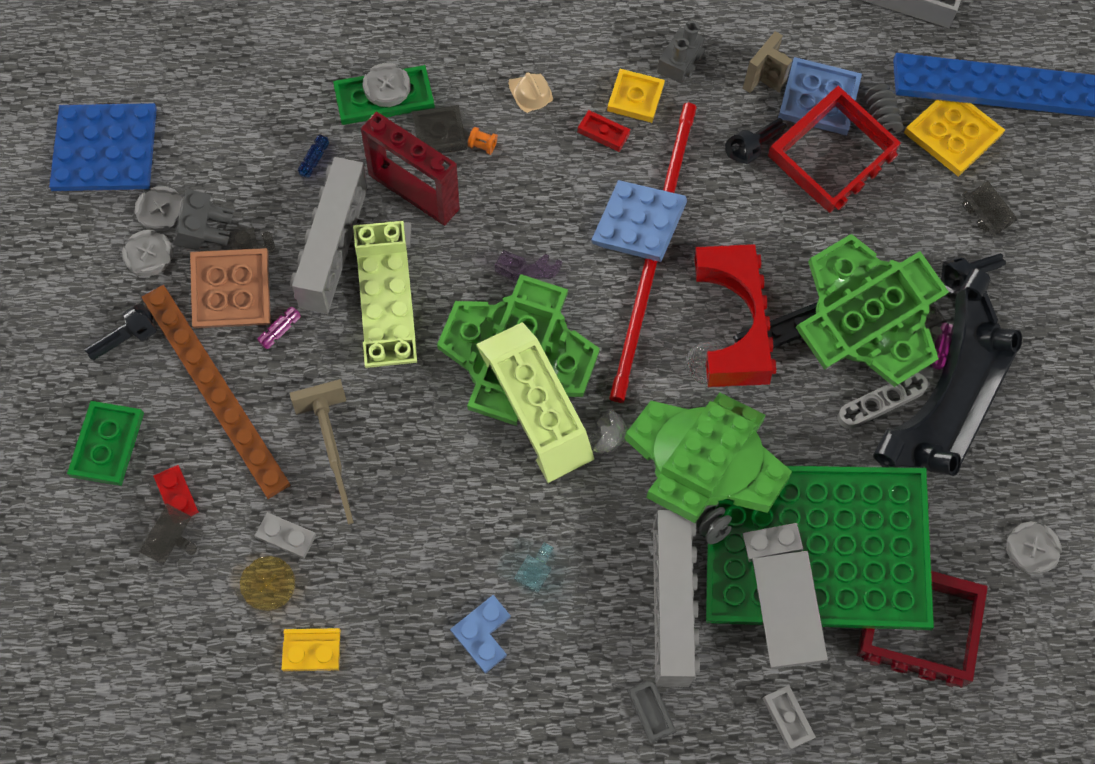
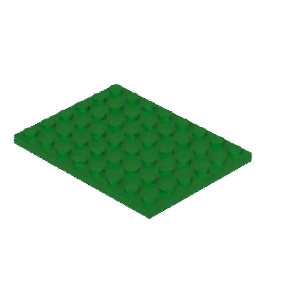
(862, 541)

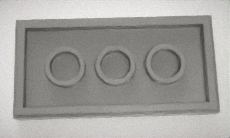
(789, 610)

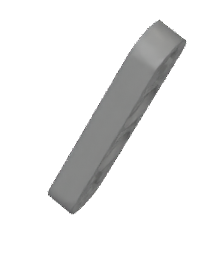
(880, 398)

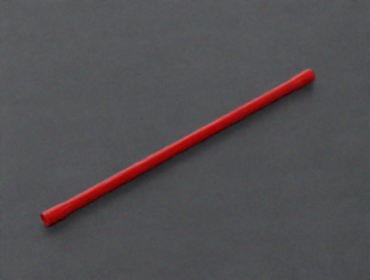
(621, 379)

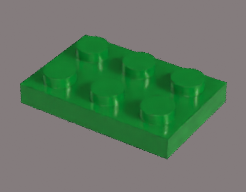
(105, 443)

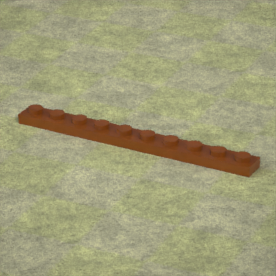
(216, 392)

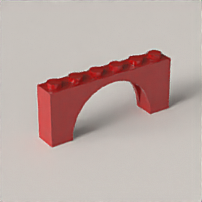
(749, 358)

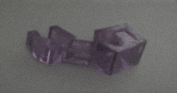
(537, 270)

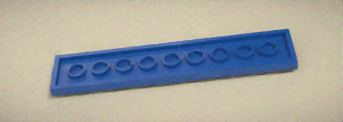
(994, 84)

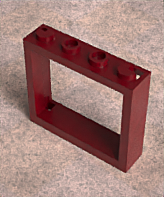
(383, 134)
(926, 669)

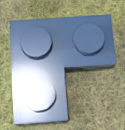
(475, 631)

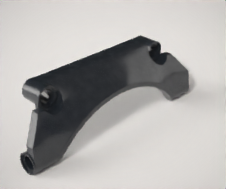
(969, 382)

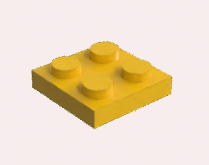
(635, 95)

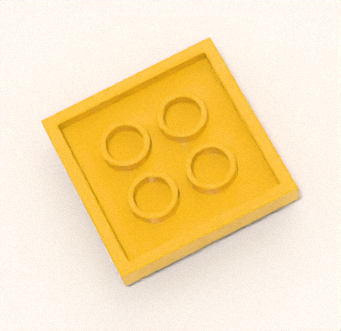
(954, 133)

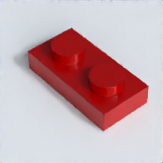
(603, 130)
(175, 490)

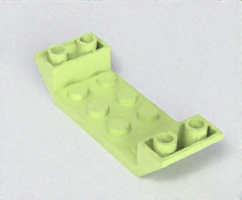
(385, 294)
(538, 400)

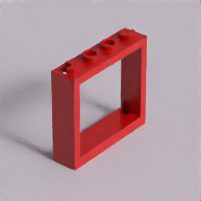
(862, 119)

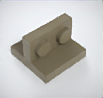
(768, 66)

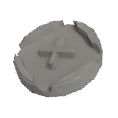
(386, 85)
(158, 208)
(147, 253)
(1033, 548)

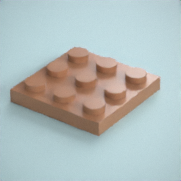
(230, 288)

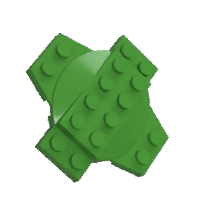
(539, 308)
(872, 310)
(707, 456)

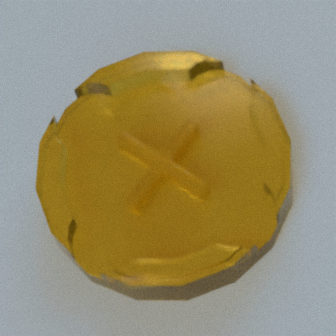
(267, 583)

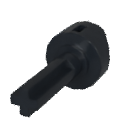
(749, 144)
(956, 270)
(135, 324)

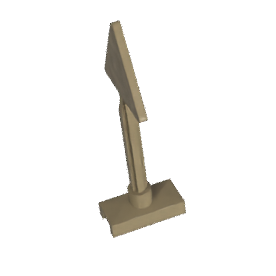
(319, 399)

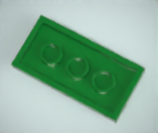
(356, 108)

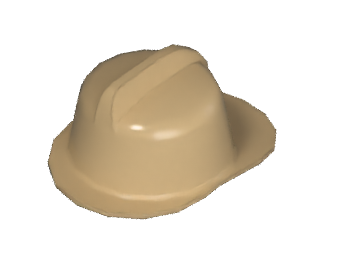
(530, 92)

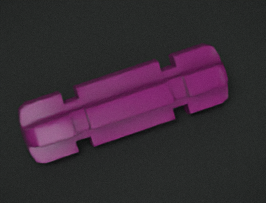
(279, 327)
(942, 345)

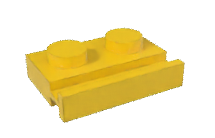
(311, 649)

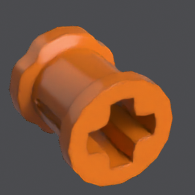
(475, 135)

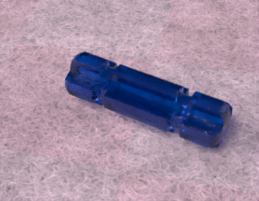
(313, 156)

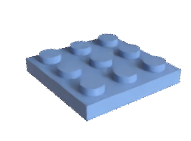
(811, 83)
(639, 220)

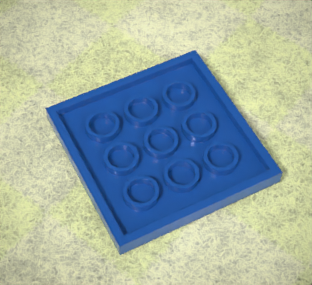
(103, 147)

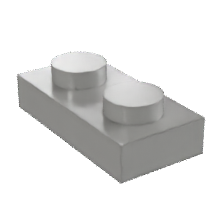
(285, 535)
(773, 541)
(789, 717)

